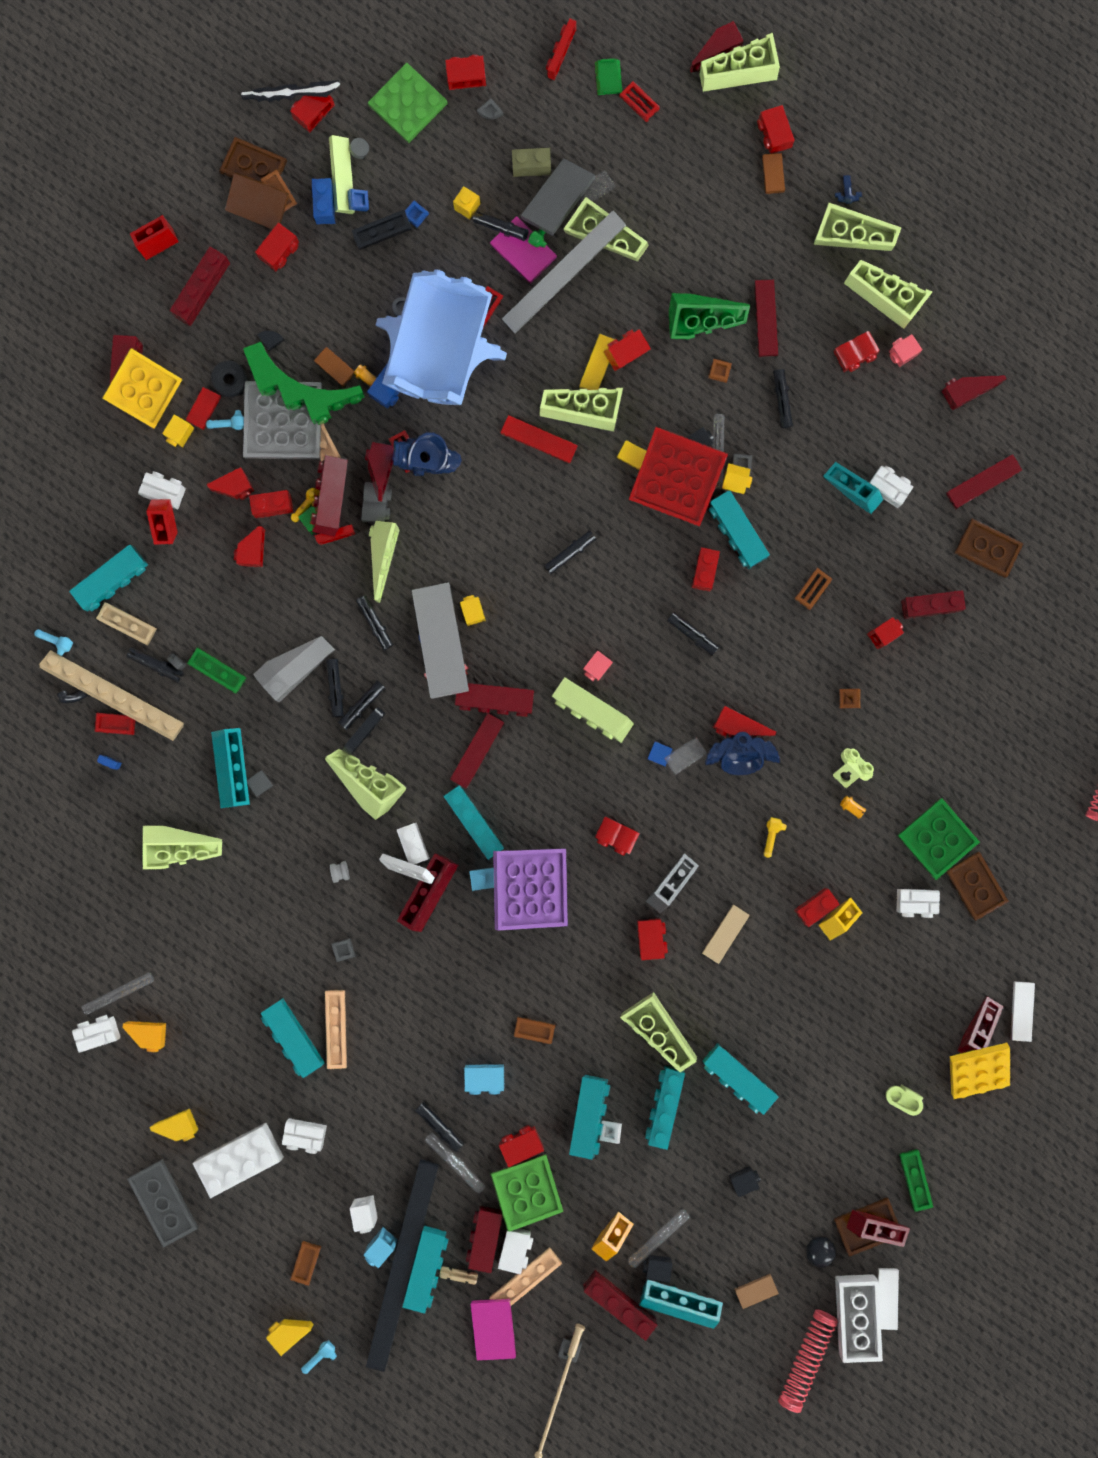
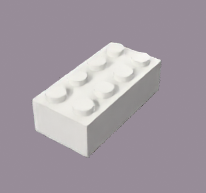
(238, 1160)
(858, 1318)

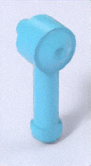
(235, 422)
(62, 643)
(326, 1350)

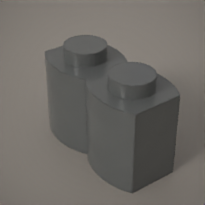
(372, 508)

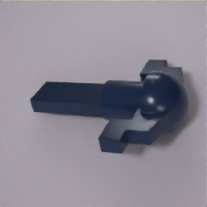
(848, 198)

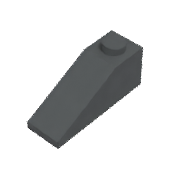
(672, 883)

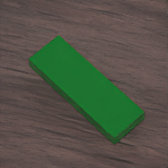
(216, 670)
(916, 1180)

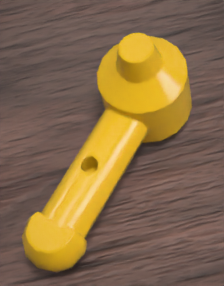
(305, 505)
(774, 826)

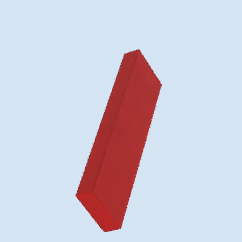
(539, 439)

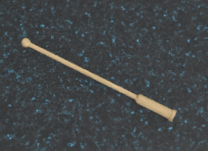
(571, 1354)

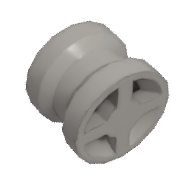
(339, 871)

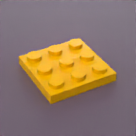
(142, 388)
(980, 1070)

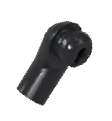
(72, 698)

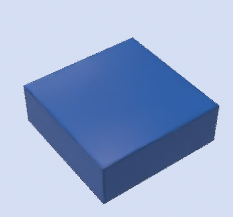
(358, 200)
(416, 214)
(658, 753)
(109, 762)

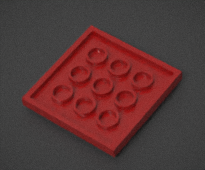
(678, 476)

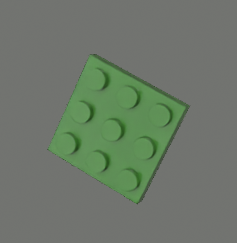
(407, 102)
(526, 1192)

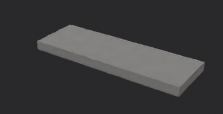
(440, 640)

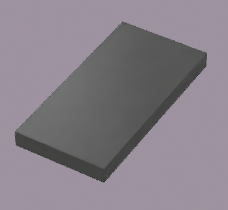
(558, 197)
(162, 1203)

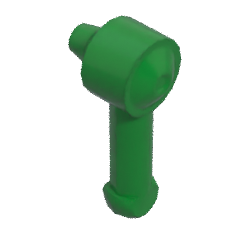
(537, 239)

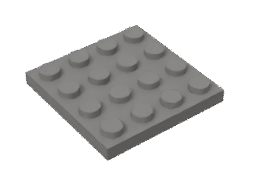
(274, 430)

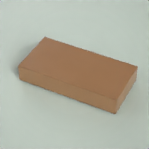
(756, 1291)

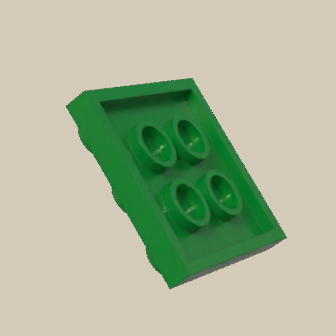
(938, 838)

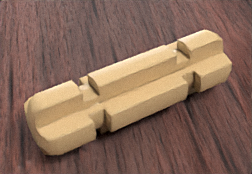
(458, 1275)

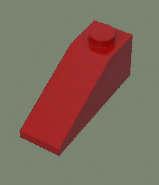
(731, 722)

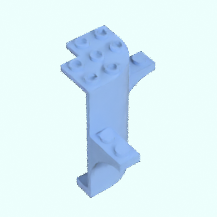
(438, 338)

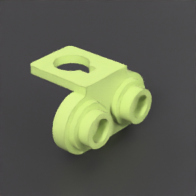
(854, 765)
(905, 1099)

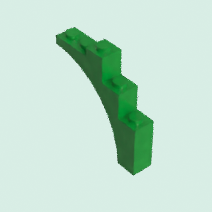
(294, 394)

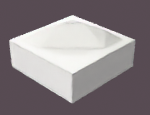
(611, 1132)

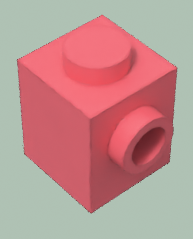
(904, 350)

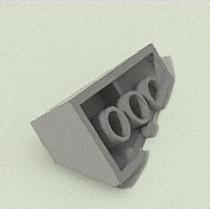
(288, 670)

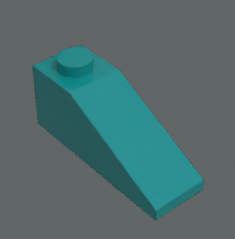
(854, 487)

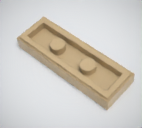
(126, 623)
(725, 934)

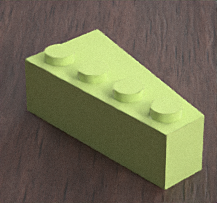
(742, 66)
(589, 216)
(854, 230)
(887, 292)
(583, 406)
(593, 710)
(658, 1029)

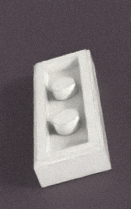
(407, 868)
(1022, 1011)
(888, 1297)

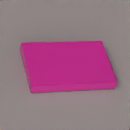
(523, 256)
(493, 1329)

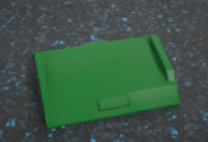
(608, 76)

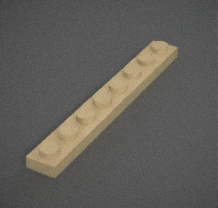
(111, 695)

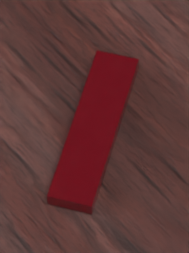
(766, 318)
(984, 481)
(477, 751)

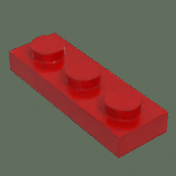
(560, 48)

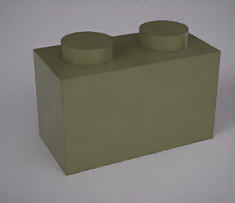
(531, 162)

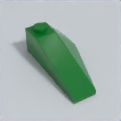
(697, 314)

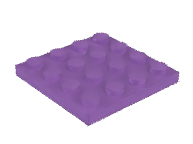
(530, 889)

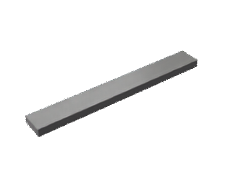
(564, 271)

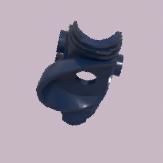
(441, 459)
(742, 754)

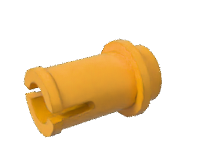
(362, 373)
(853, 807)

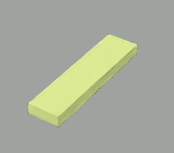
(341, 172)

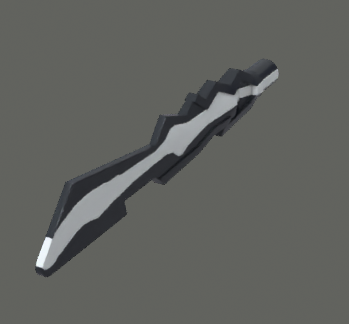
(316, 89)

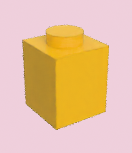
(466, 202)
(177, 431)
(737, 479)
(472, 610)

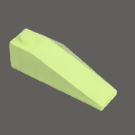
(383, 543)
(369, 788)
(170, 845)

